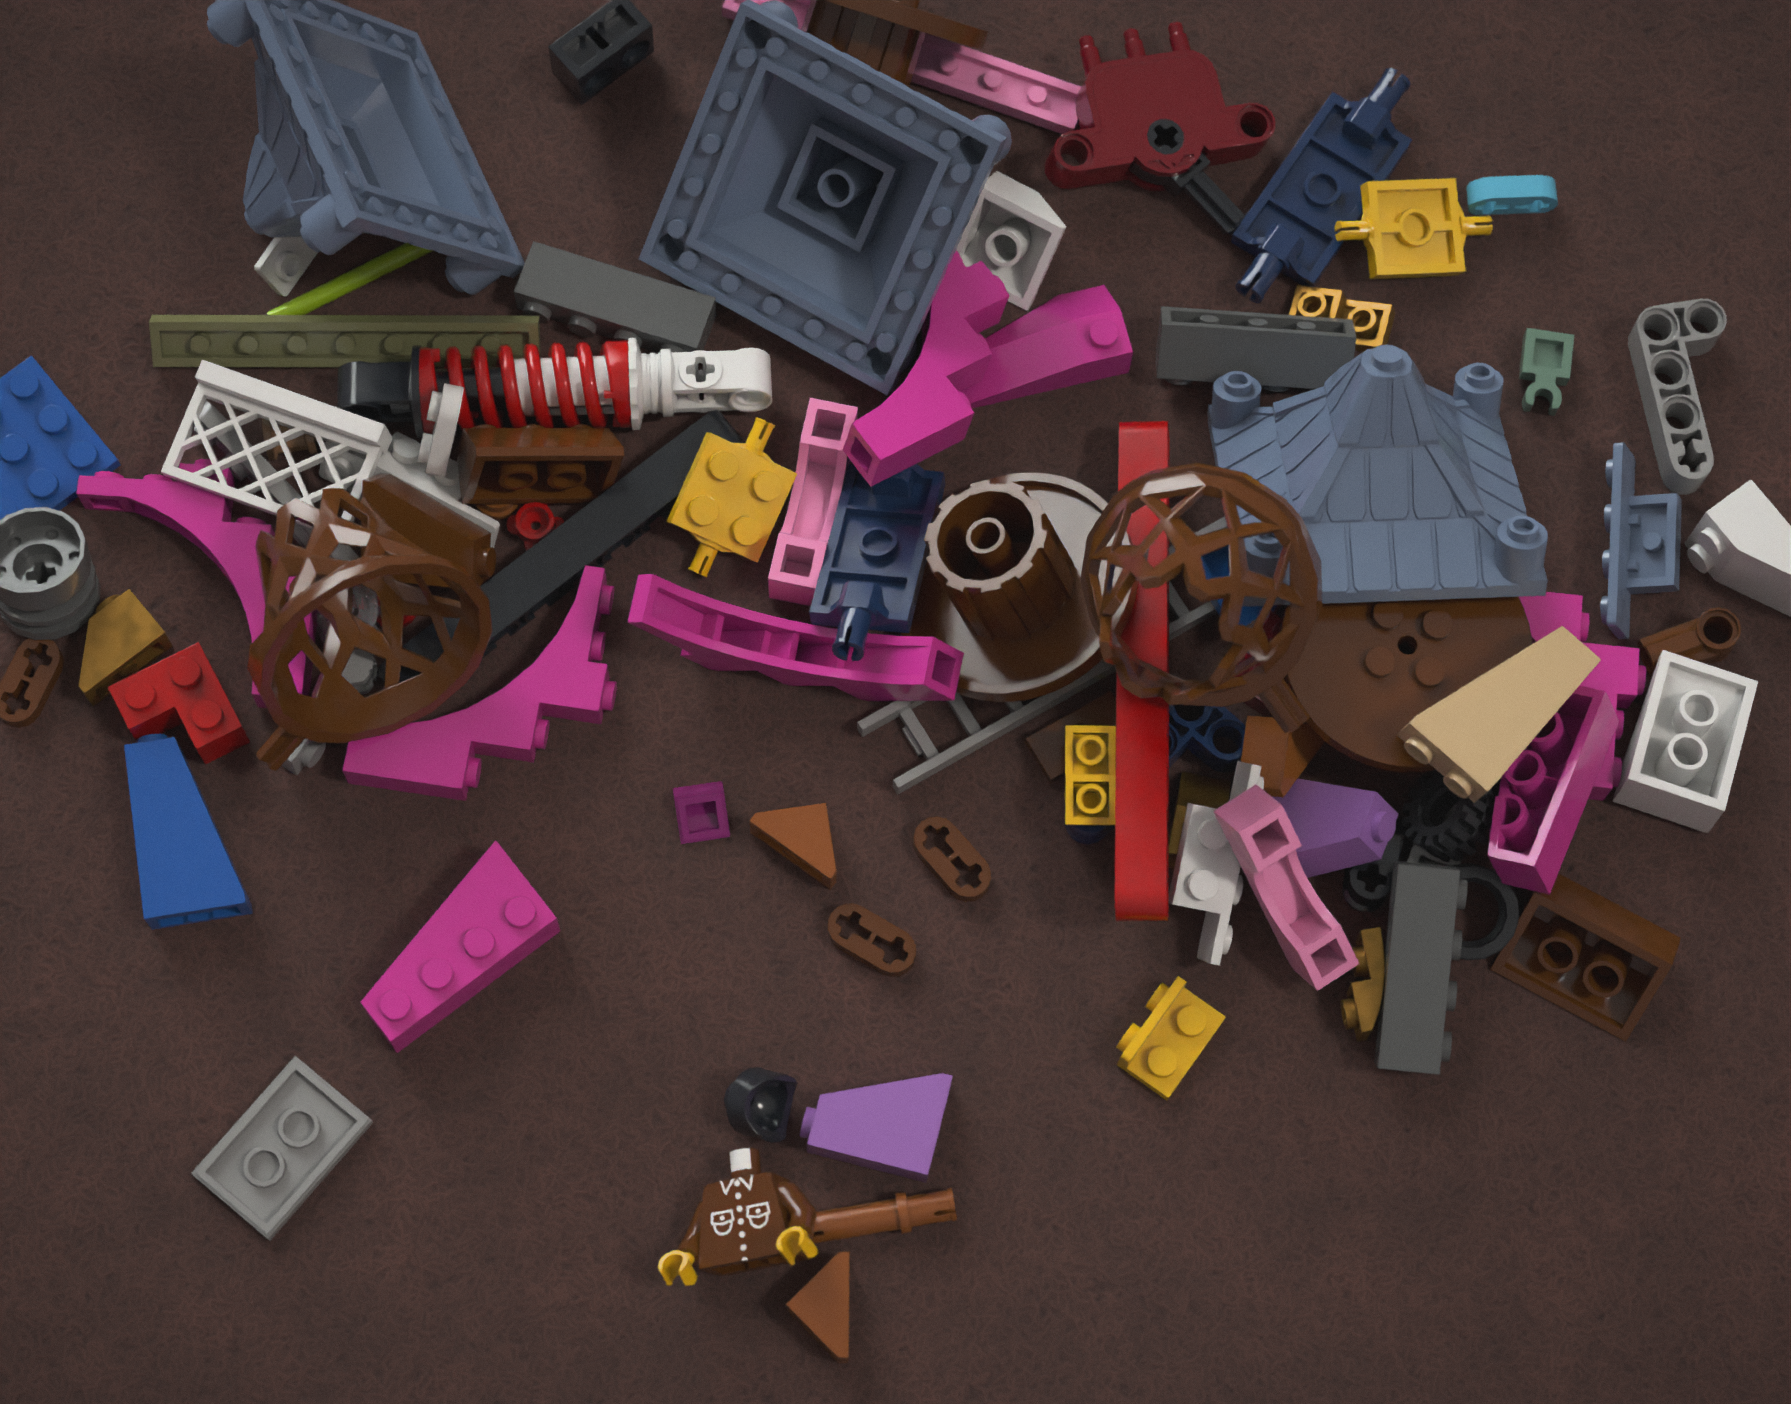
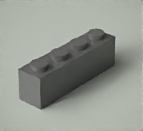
(612, 302)
(1269, 347)
(1418, 967)

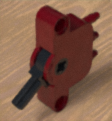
(1152, 101)

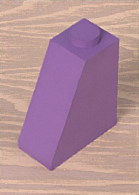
(1337, 825)
(881, 1125)

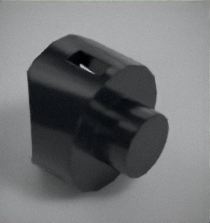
(760, 1103)

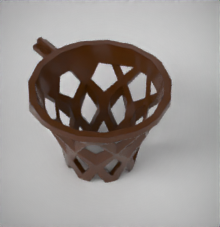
(1304, 591)
(336, 708)

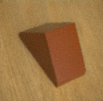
(1279, 753)
(801, 837)
(824, 1307)

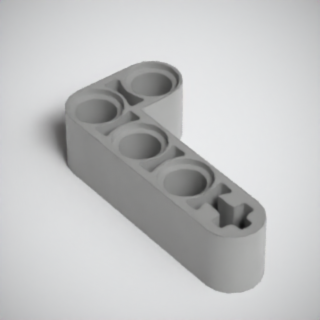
(1680, 399)

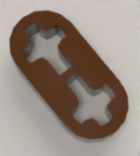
(38, 687)
(960, 851)
(877, 929)

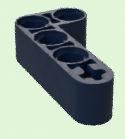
(1185, 735)

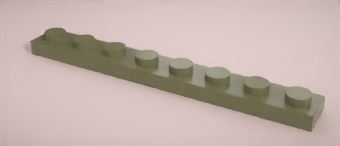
(331, 338)

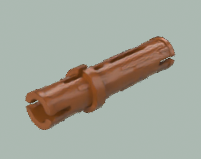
(885, 1216)

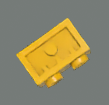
(1169, 1039)

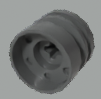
(45, 574)

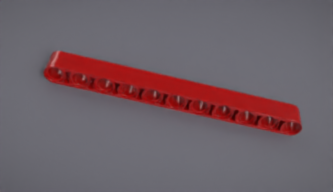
(1143, 722)

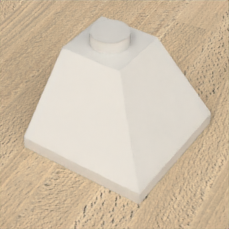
(1013, 236)

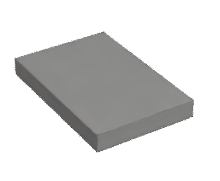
(282, 1148)

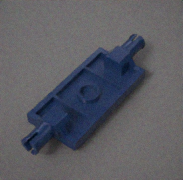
(1320, 184)
(876, 556)

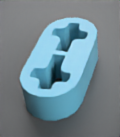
(1512, 195)

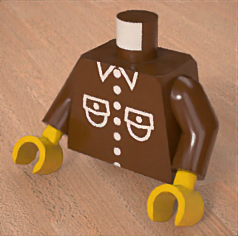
(744, 1225)

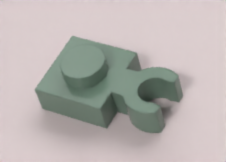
(1545, 362)

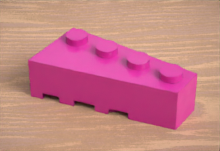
(464, 947)

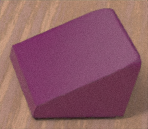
(701, 812)

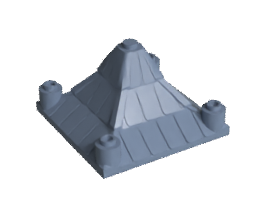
(360, 139)
(821, 196)
(1391, 479)

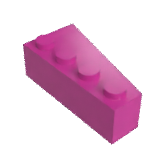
(1548, 791)

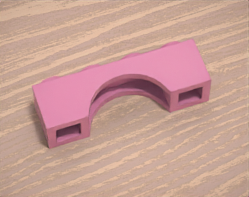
(812, 502)
(1268, 856)

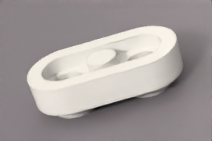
(444, 411)

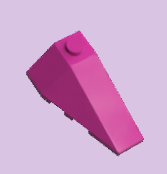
(1055, 347)

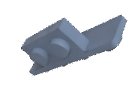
(1642, 542)

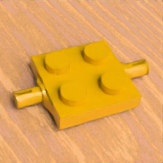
(1413, 228)
(731, 497)

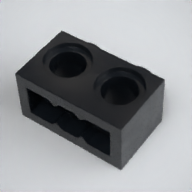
(601, 49)

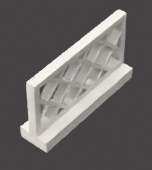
(279, 407)

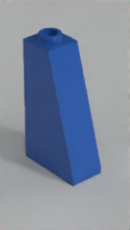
(178, 848)

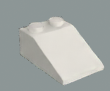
(1746, 547)
(1686, 742)

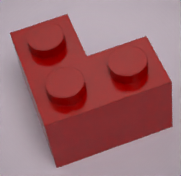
(179, 692)

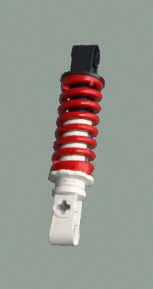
(614, 383)

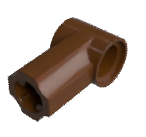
(1690, 640)

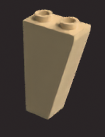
(1495, 717)

